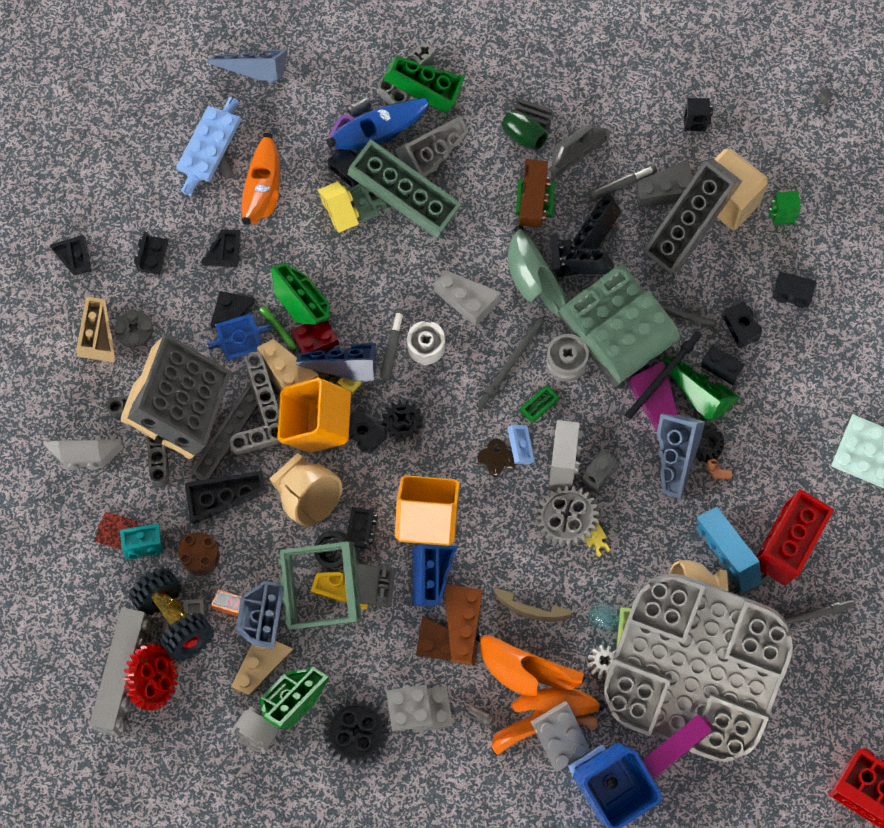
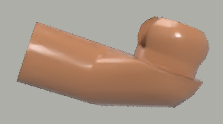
(716, 472)

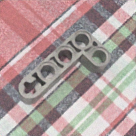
(424, 56)

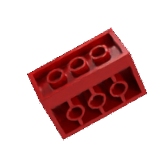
(793, 537)
(862, 796)

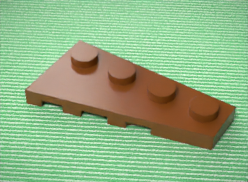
(462, 621)

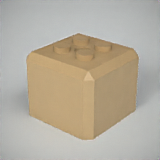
(748, 194)

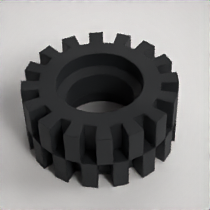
(717, 448)

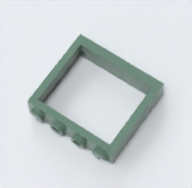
(351, 584)

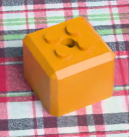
(314, 415)
(427, 510)

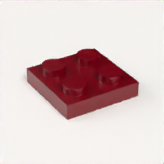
(315, 337)

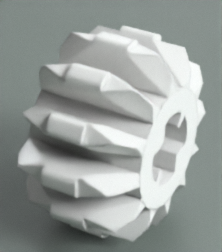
(596, 660)

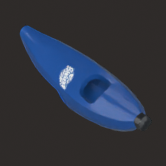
(378, 125)

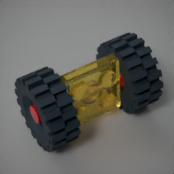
(158, 594)

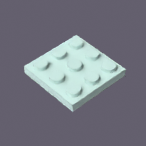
(862, 451)

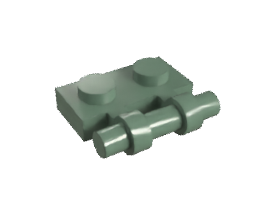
(364, 204)

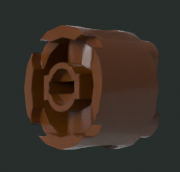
(198, 553)

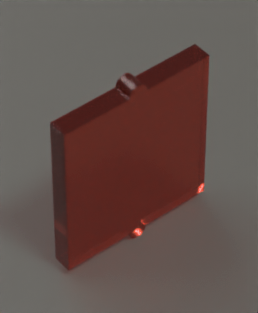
(110, 527)

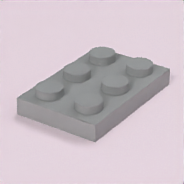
(560, 736)

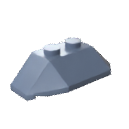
(260, 614)

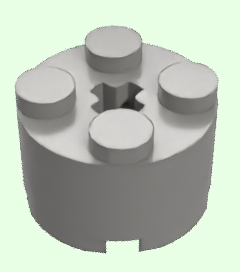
(254, 730)

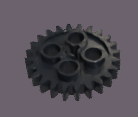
(361, 714)

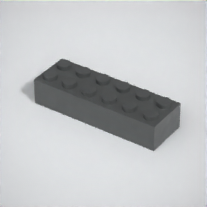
(692, 215)

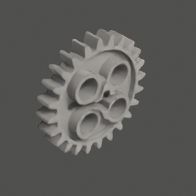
(551, 514)

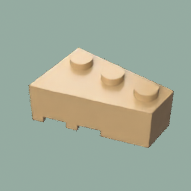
(282, 366)

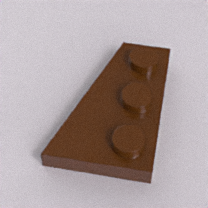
(434, 641)

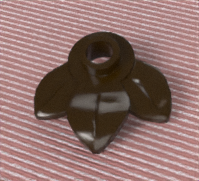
(496, 460)

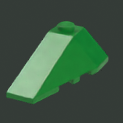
(705, 396)

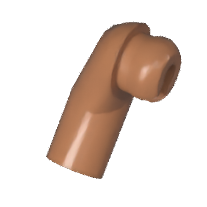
(588, 720)

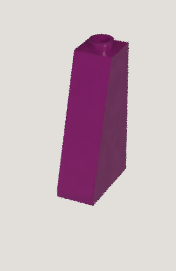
(661, 400)
(677, 746)

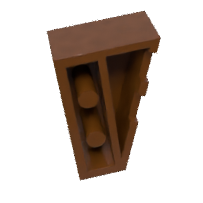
(534, 193)

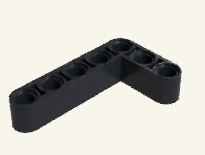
(583, 252)

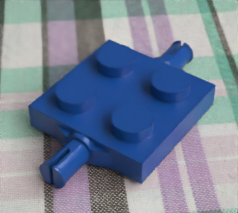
(238, 336)

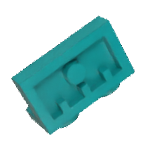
(141, 541)

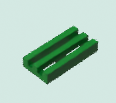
(528, 414)

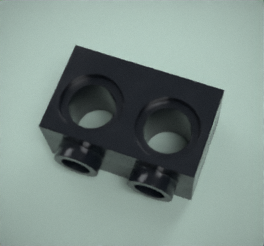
(697, 114)

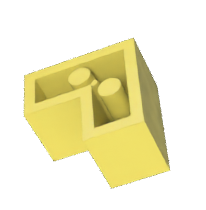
(338, 204)

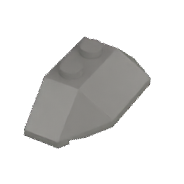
(84, 453)

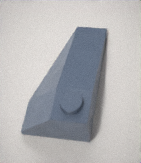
(263, 66)
(678, 445)

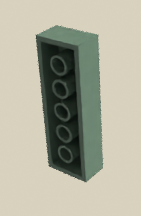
(403, 188)

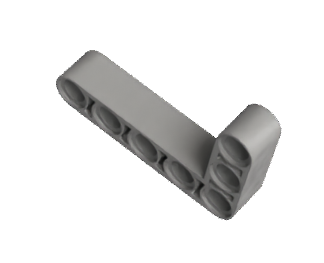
(264, 407)

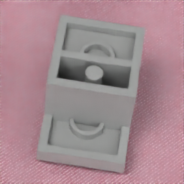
(419, 708)

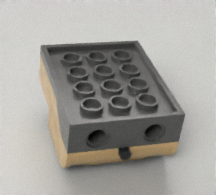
(176, 397)

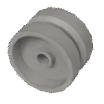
(567, 357)

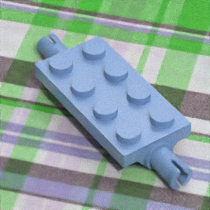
(208, 144)

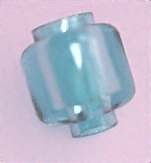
(603, 616)

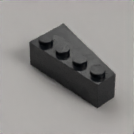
(220, 494)

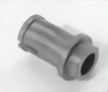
(358, 107)
(480, 716)

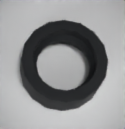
(322, 539)

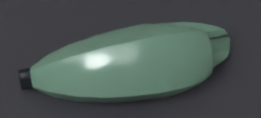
(524, 263)

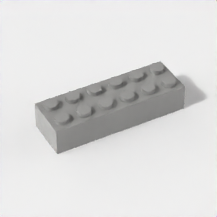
(111, 701)

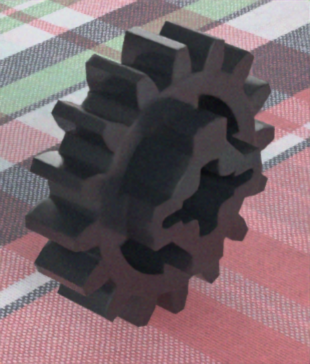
(405, 413)

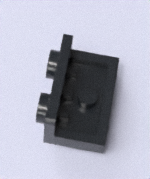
(361, 526)

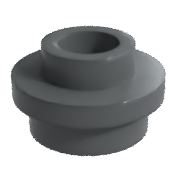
(825, 96)

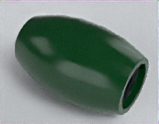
(524, 130)

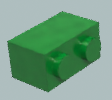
(784, 207)

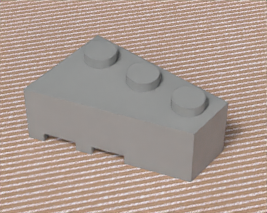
(466, 296)
(564, 454)

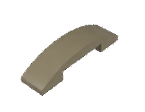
(557, 613)

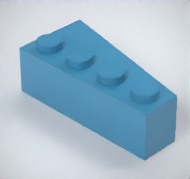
(730, 549)

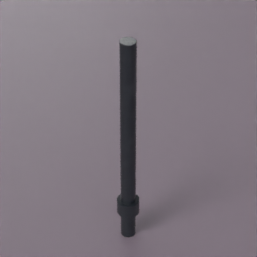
(686, 348)

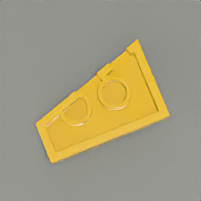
(331, 586)

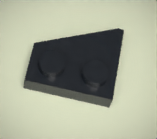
(224, 250)

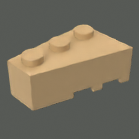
(95, 333)

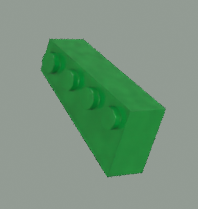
(424, 82)

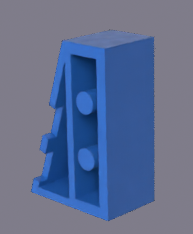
(430, 572)

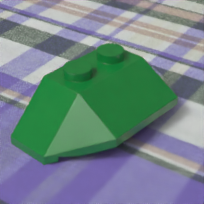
(299, 295)
(292, 696)

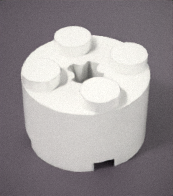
(428, 333)

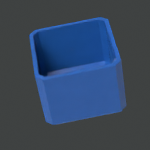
(629, 797)

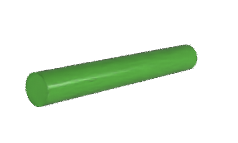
(280, 330)

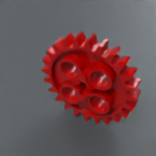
(150, 677)

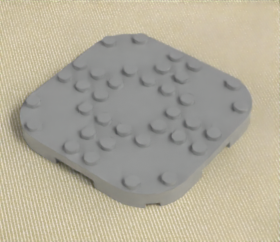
(700, 654)

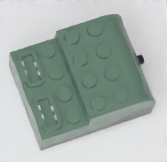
(620, 325)

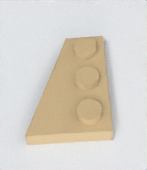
(258, 666)

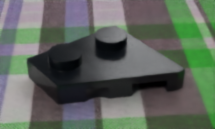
(73, 254)
(230, 307)

